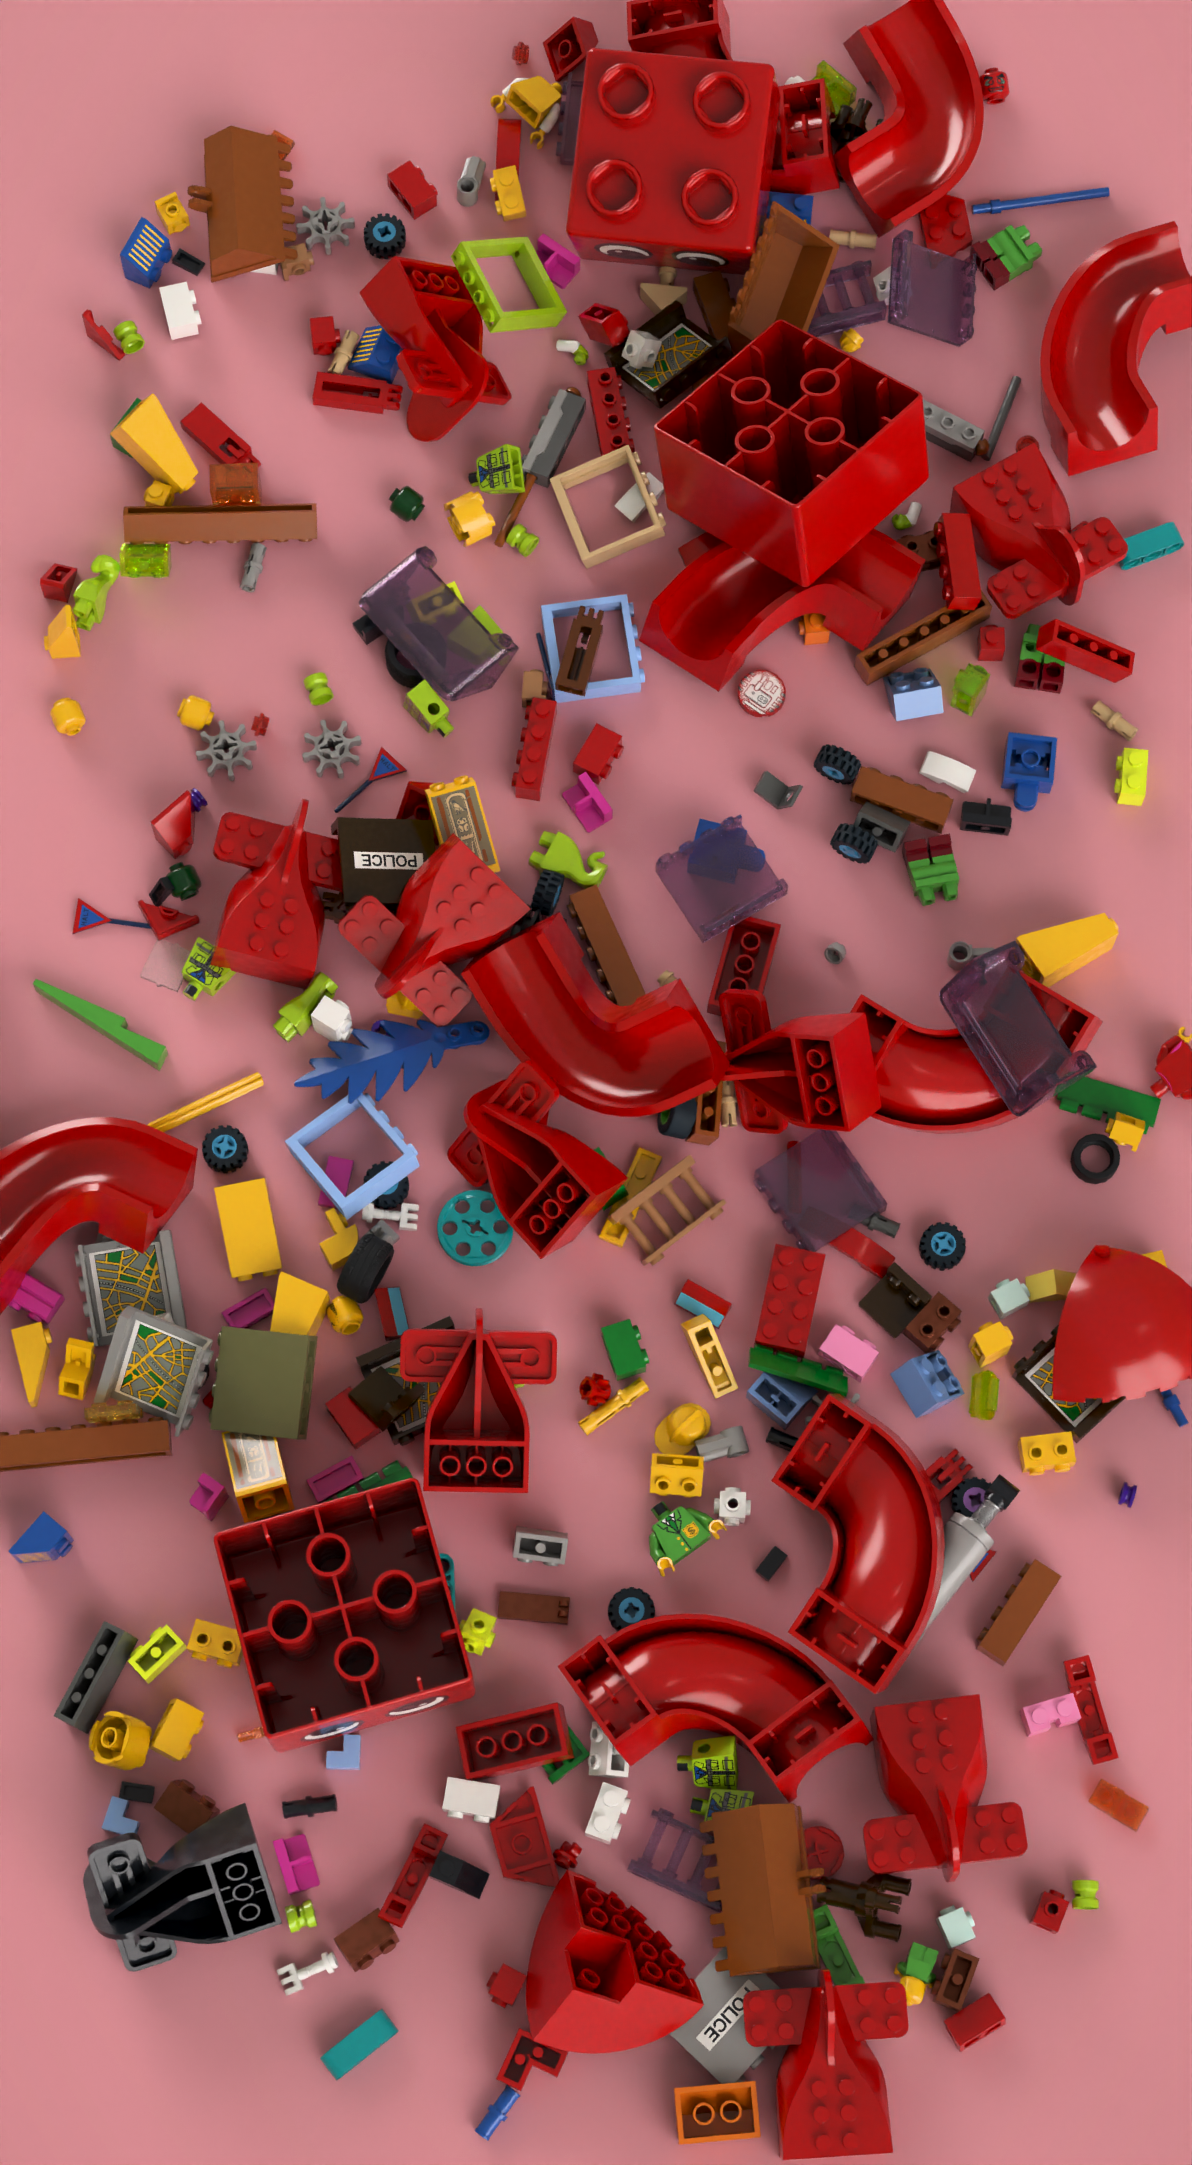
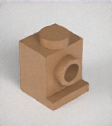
(300, 264)
(533, 686)

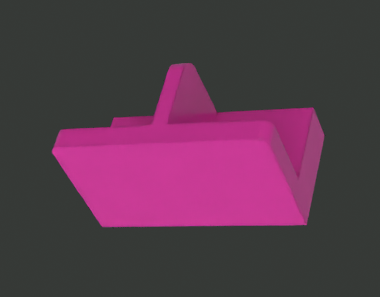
(558, 261)
(588, 803)
(209, 1496)
(296, 1864)

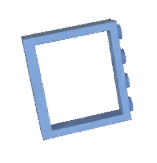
(599, 688)
(375, 1186)

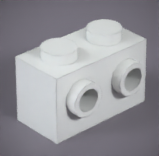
(179, 310)
(332, 1020)
(604, 1758)
(471, 1799)
(606, 1813)

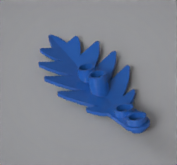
(386, 1056)

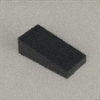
(188, 262)
(161, 891)
(771, 1563)
(136, 1792)

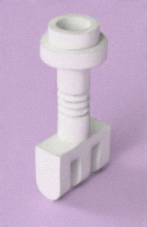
(403, 1216)
(327, 1963)

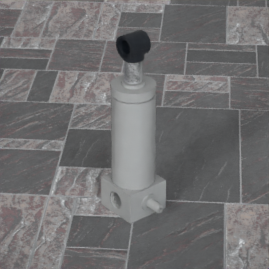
(968, 1541)

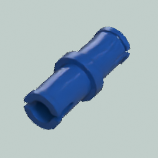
(497, 2112)

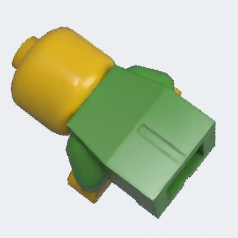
(917, 1972)

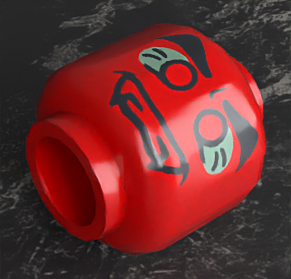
(994, 86)

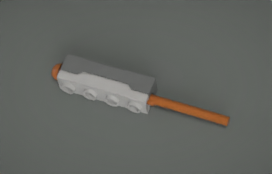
(953, 433)
(547, 448)

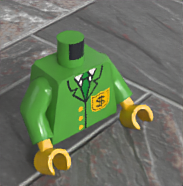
(679, 1534)

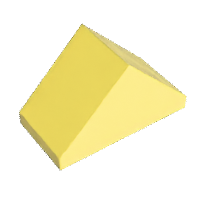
(1049, 1285)

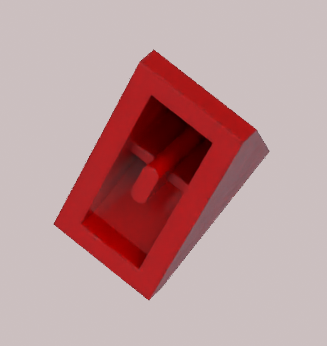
(58, 582)

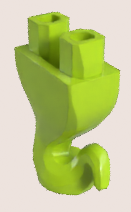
(92, 593)
(566, 859)
(297, 1012)

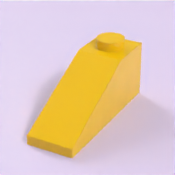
(63, 635)
(33, 1355)
(709, 1355)

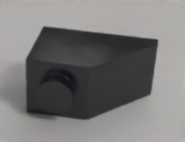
(459, 1875)

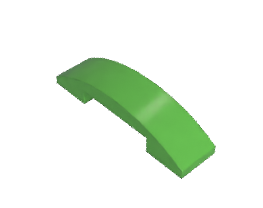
(833, 1949)

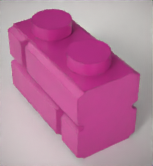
(37, 1300)

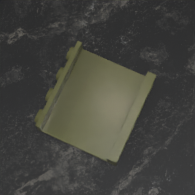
(263, 1383)

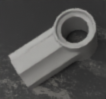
(470, 181)
(728, 1443)

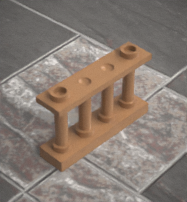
(664, 1186)

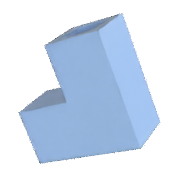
(348, 1758)
(115, 1818)

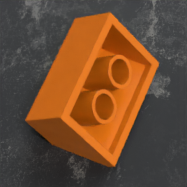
(717, 2112)

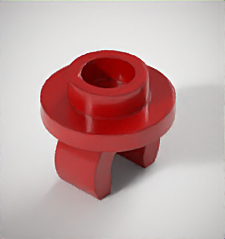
(567, 1855)

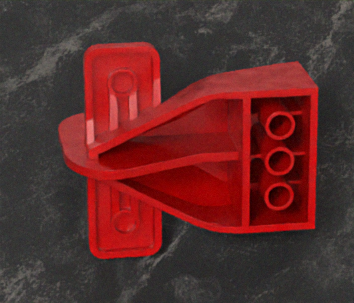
(441, 339)
(1026, 534)
(274, 910)
(444, 916)
(801, 1072)
(537, 1174)
(477, 1419)
(933, 1777)
(828, 2081)

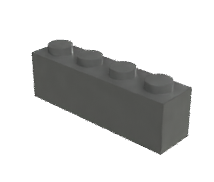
(96, 1677)

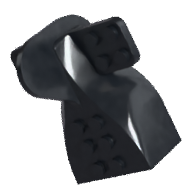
(199, 1892)

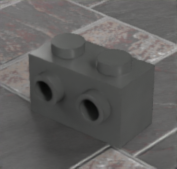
(883, 825)

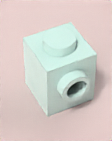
(1009, 1297)
(956, 1926)

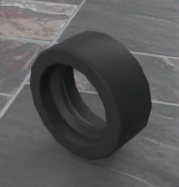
(1106, 1143)

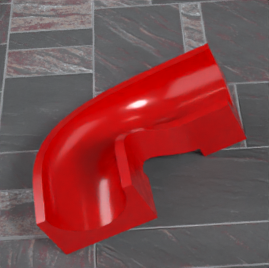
(594, 1051)
(718, 1679)

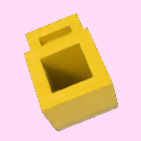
(340, 1246)
(77, 1369)

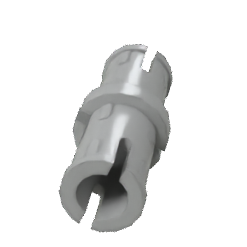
(253, 567)

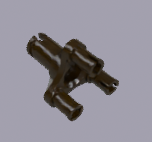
(849, 126)
(867, 1899)

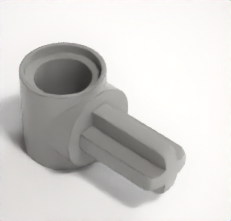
(968, 952)

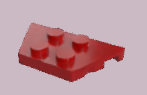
(946, 226)
(524, 1843)

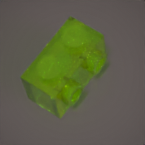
(145, 560)
(969, 688)

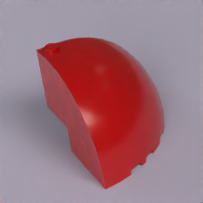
(1122, 1329)
(602, 1974)

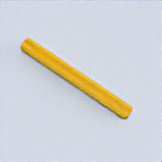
(208, 1103)

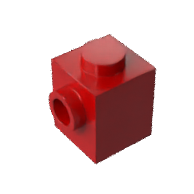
(324, 335)
(991, 643)
(1050, 1911)
(505, 1985)

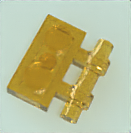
(122, 1411)

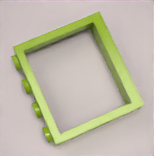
(520, 248)

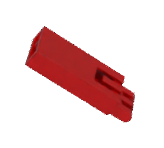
(347, 393)
(212, 433)
(950, 1469)

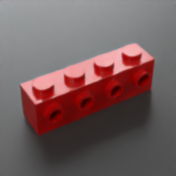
(608, 410)
(957, 561)
(1085, 650)
(536, 748)

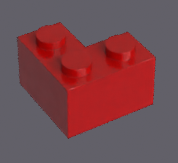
(528, 2054)

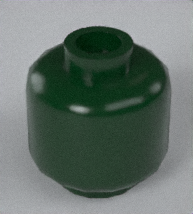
(406, 503)
(184, 881)

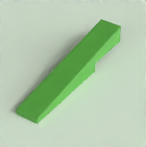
(106, 1023)

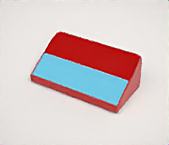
(701, 1301)
(391, 1312)

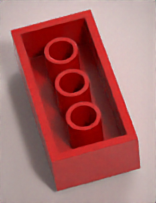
(745, 959)
(790, 1299)
(514, 1742)

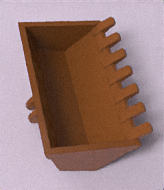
(244, 202)
(782, 278)
(763, 1890)

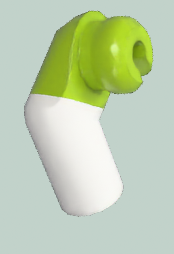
(575, 348)
(908, 520)

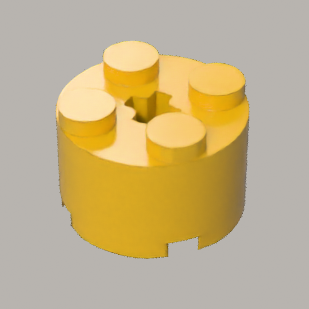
(469, 518)
(120, 1741)

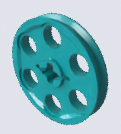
(463, 1234)

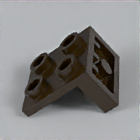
(895, 1300)
(384, 1398)

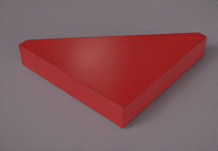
(101, 336)
(165, 920)

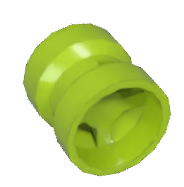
(127, 334)
(522, 540)
(318, 688)
(1085, 1894)
(307, 1915)

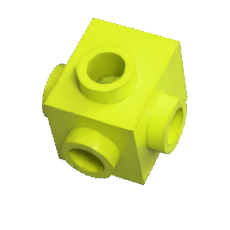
(478, 1631)

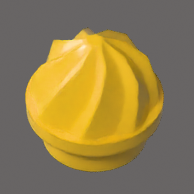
(850, 341)

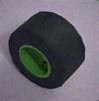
(679, 1120)

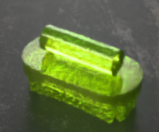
(984, 1395)

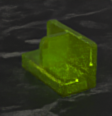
(839, 88)

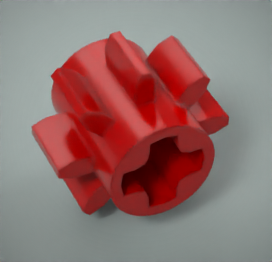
(595, 1389)

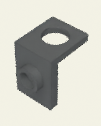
(776, 792)

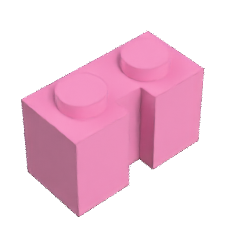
(848, 1352)
(1060, 1710)

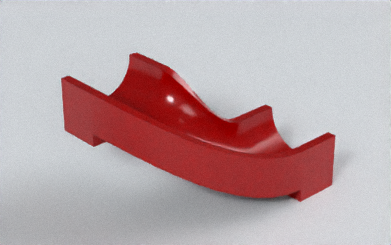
(702, 29)
(930, 113)
(1096, 343)
(733, 602)
(933, 1078)
(82, 1172)
(884, 1541)

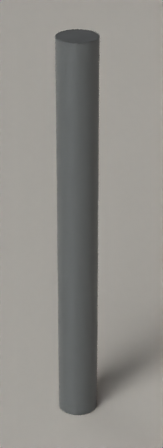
(1002, 416)

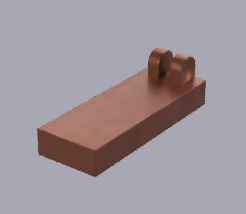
(533, 1607)

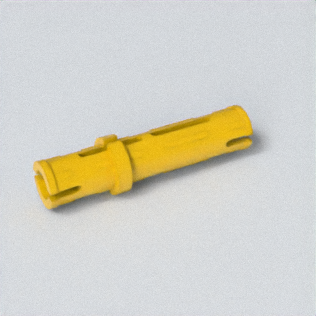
(617, 1403)

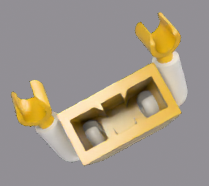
(534, 101)

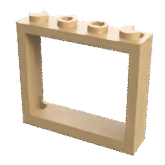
(595, 468)

